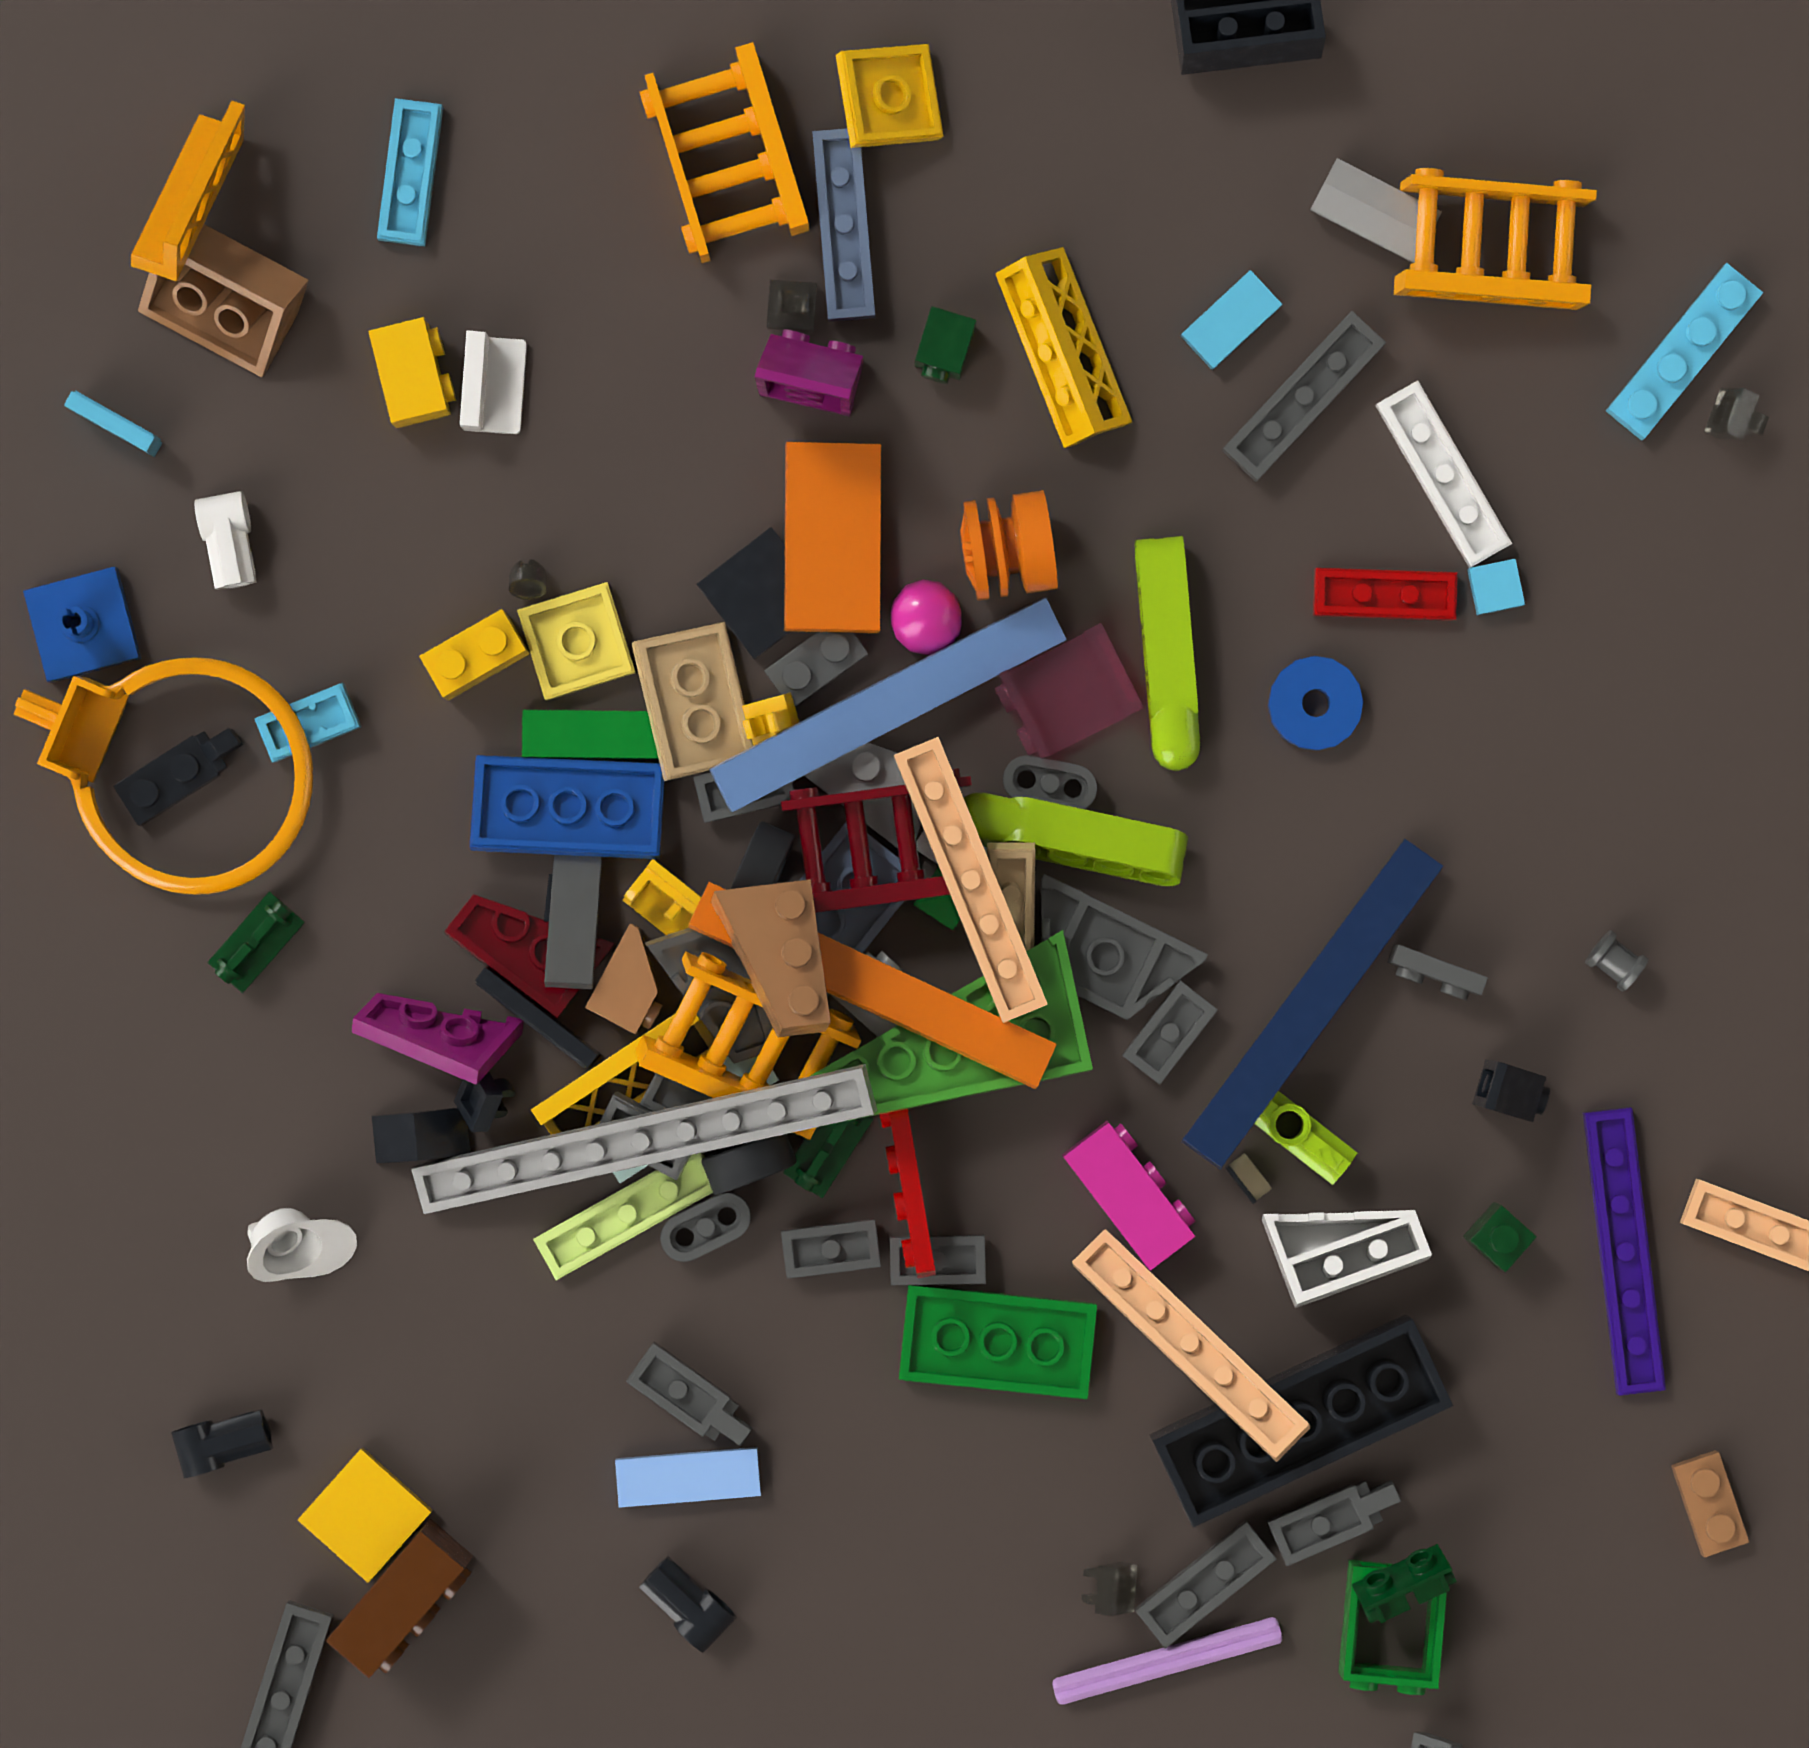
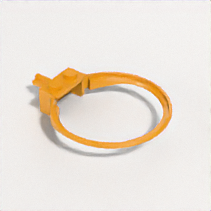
(86, 726)

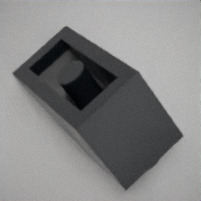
(1511, 1091)

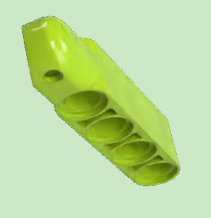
(1168, 651)
(1082, 837)

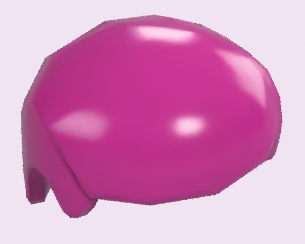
(926, 617)

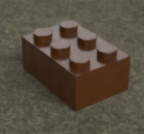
(402, 1600)

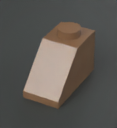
(628, 986)

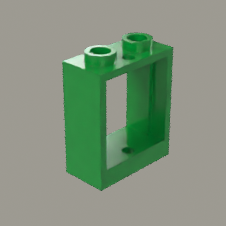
(1368, 1676)

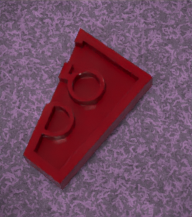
(514, 949)

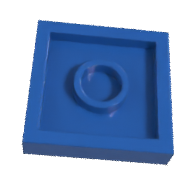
(82, 624)

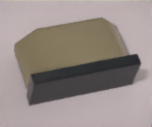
(1248, 1178)

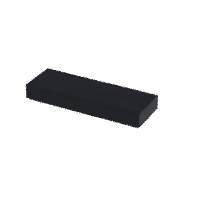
(537, 1018)

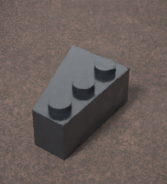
(1246, 33)

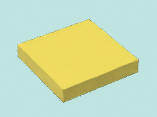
(576, 641)

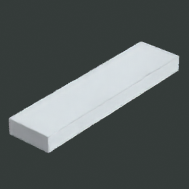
(1443, 474)

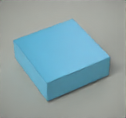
(1496, 587)

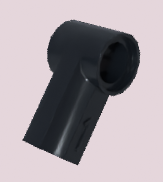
(210, 1445)
(697, 1612)

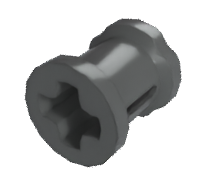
(1616, 961)

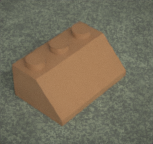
(228, 301)

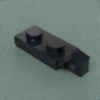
(176, 774)

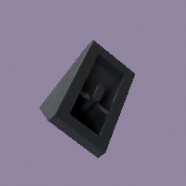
(420, 1135)

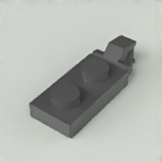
(688, 1395)
(1331, 1519)

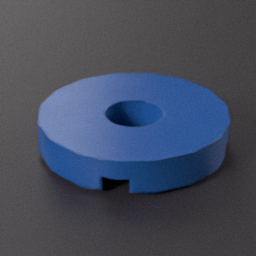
(1343, 698)

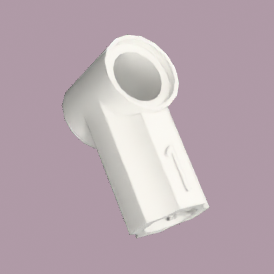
(225, 528)

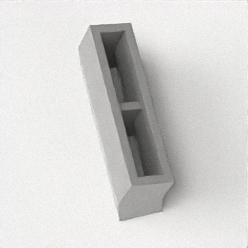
(1370, 209)

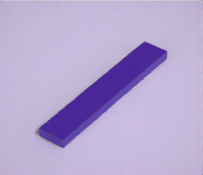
(1624, 1251)

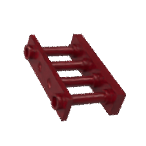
(864, 887)

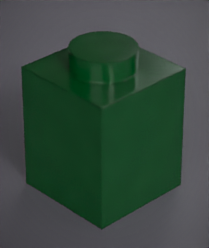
(944, 345)
(1499, 1236)

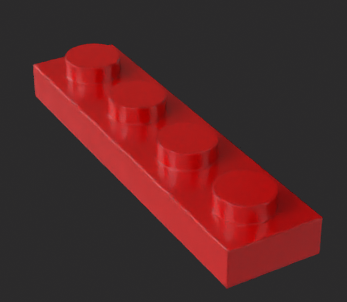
(909, 1202)

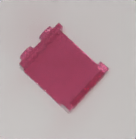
(1068, 693)

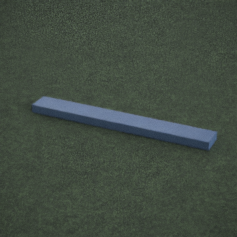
(887, 704)

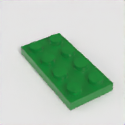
(998, 1341)

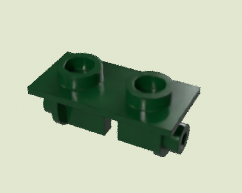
(255, 942)
(825, 1154)
(1384, 1590)

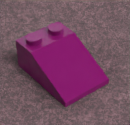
(809, 372)

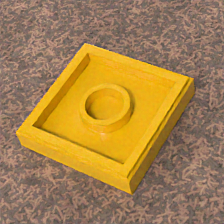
(889, 95)
(365, 1515)

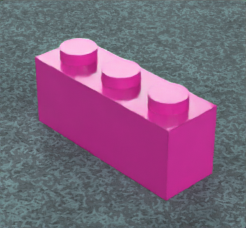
(1130, 1193)

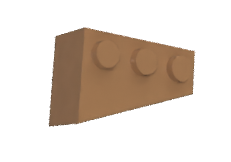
(780, 948)

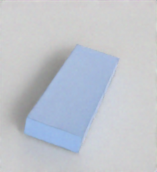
(688, 1477)

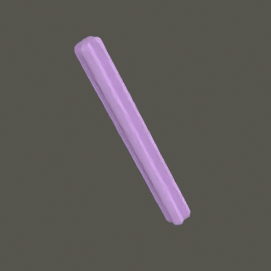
(1167, 1660)

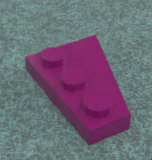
(447, 1041)

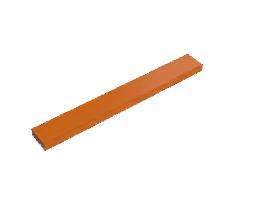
(913, 1005)

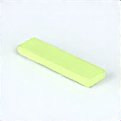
(621, 1217)

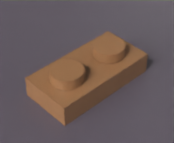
(1710, 1503)

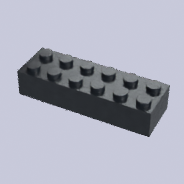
(1345, 1395)

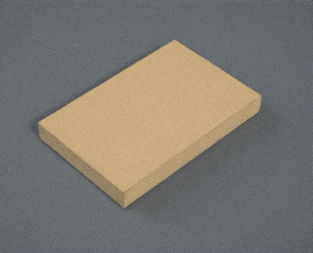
(692, 699)

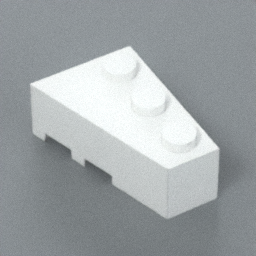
(1342, 1250)

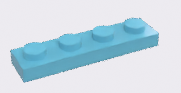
(1684, 351)

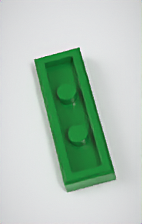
(587, 734)

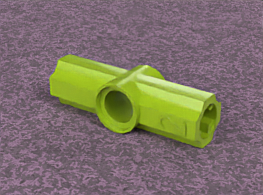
(1314, 1143)

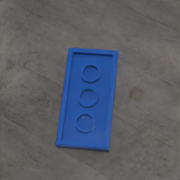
(567, 807)

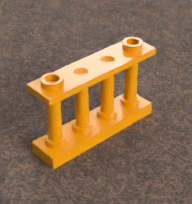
(757, 120)
(1469, 280)
(709, 1072)

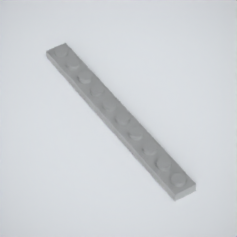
(645, 1139)

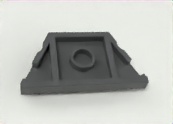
(1113, 955)

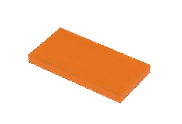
(832, 537)

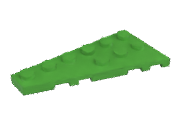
(918, 1072)

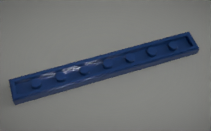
(1312, 1004)

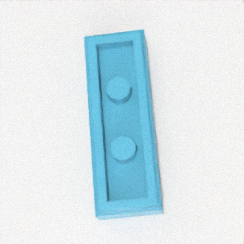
(410, 172)

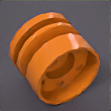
(1009, 545)

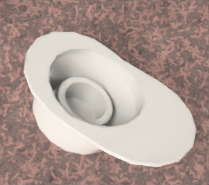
(293, 1246)

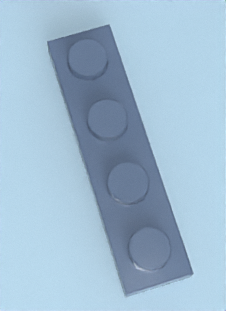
(843, 226)

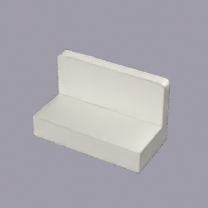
(493, 384)

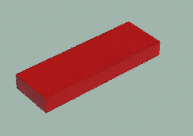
(1385, 594)

